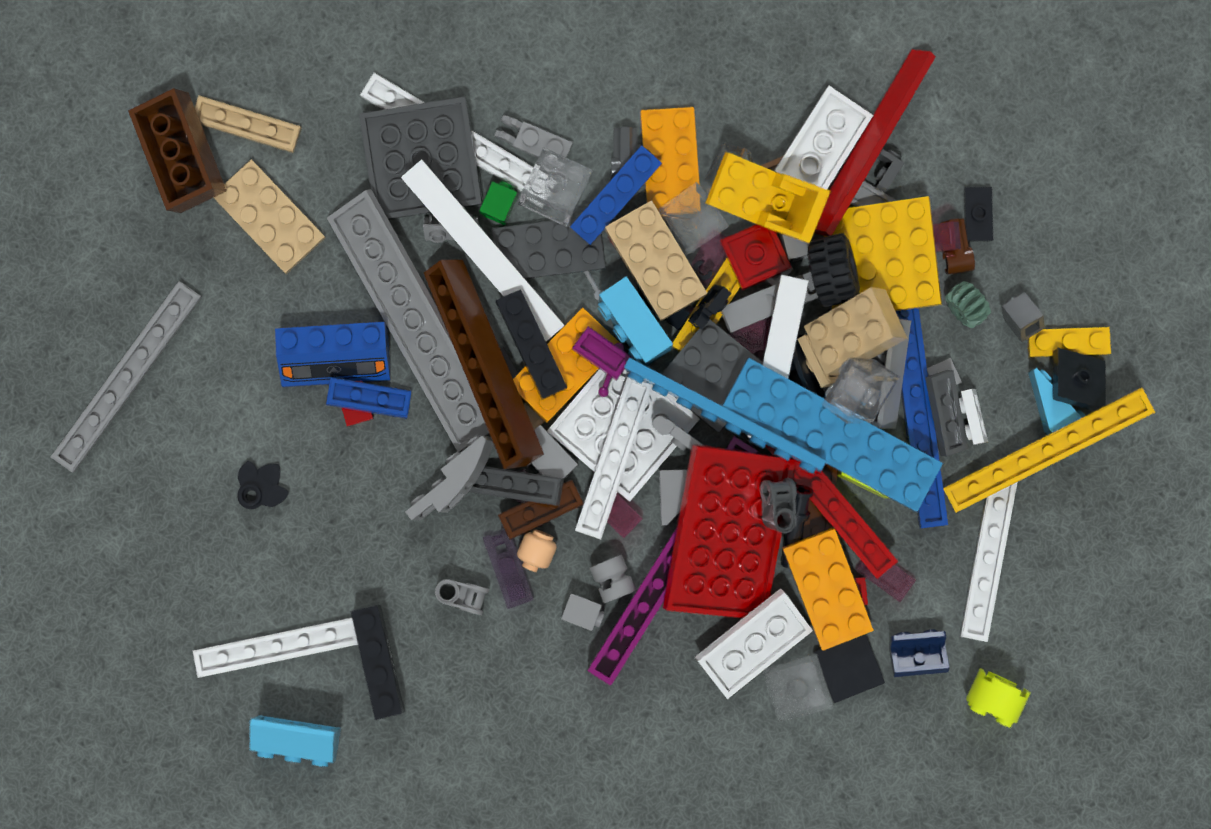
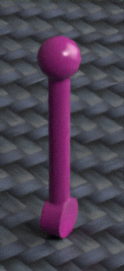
(603, 391)

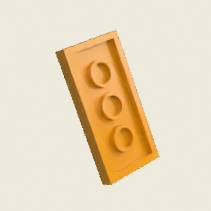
(672, 140)
(572, 366)
(827, 589)

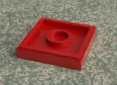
(755, 255)

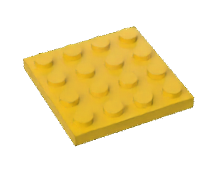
(895, 251)

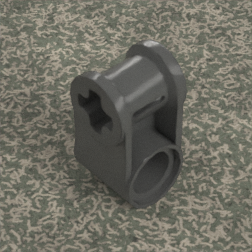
(779, 501)

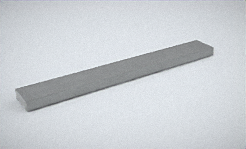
(126, 377)

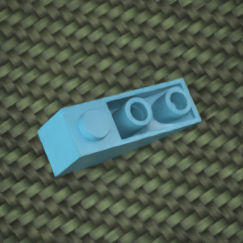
(1052, 412)

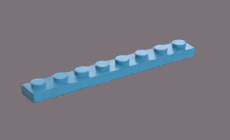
(734, 422)

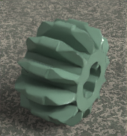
(968, 304)

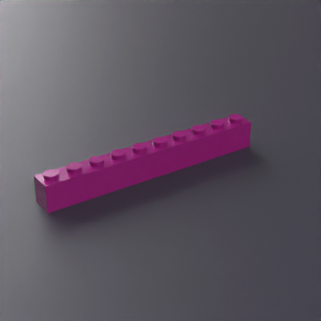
(641, 608)

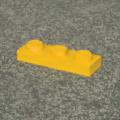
(1079, 340)

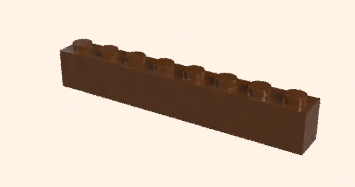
(483, 363)

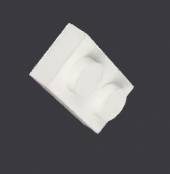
(970, 405)

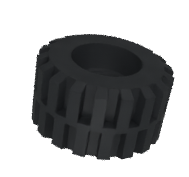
(833, 269)

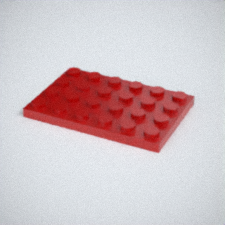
(721, 546)

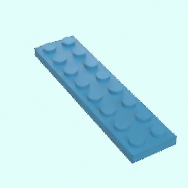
(849, 447)

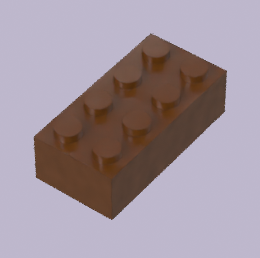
(177, 150)

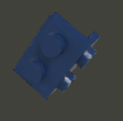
(918, 653)

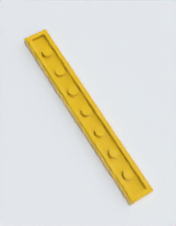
(1049, 449)

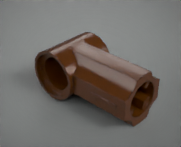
(961, 259)

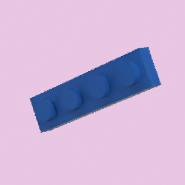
(616, 195)

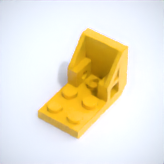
(767, 198)

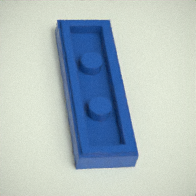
(368, 398)

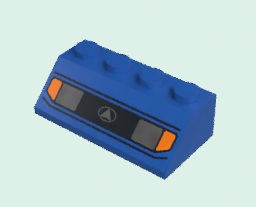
(337, 351)

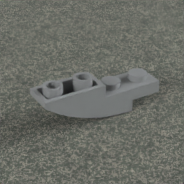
(759, 306)
(461, 474)

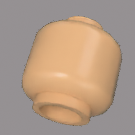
(536, 550)

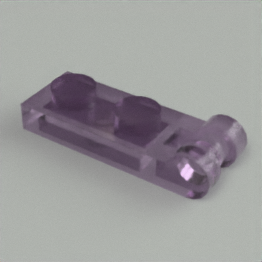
(508, 570)

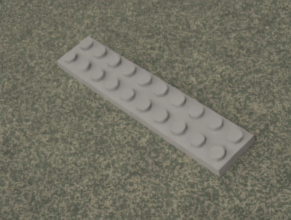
(409, 314)

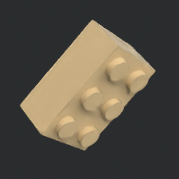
(855, 330)

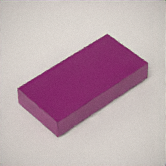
(601, 353)

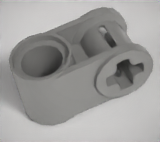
(463, 596)

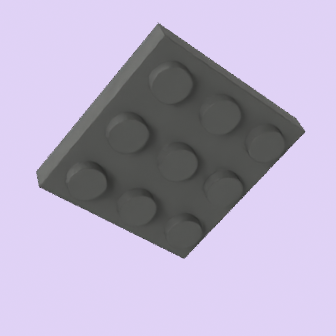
(709, 366)

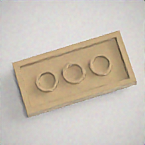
(269, 217)
(655, 261)

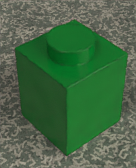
(499, 202)

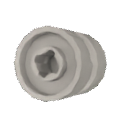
(612, 579)

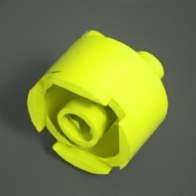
(997, 697)

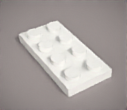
(824, 139)
(753, 643)

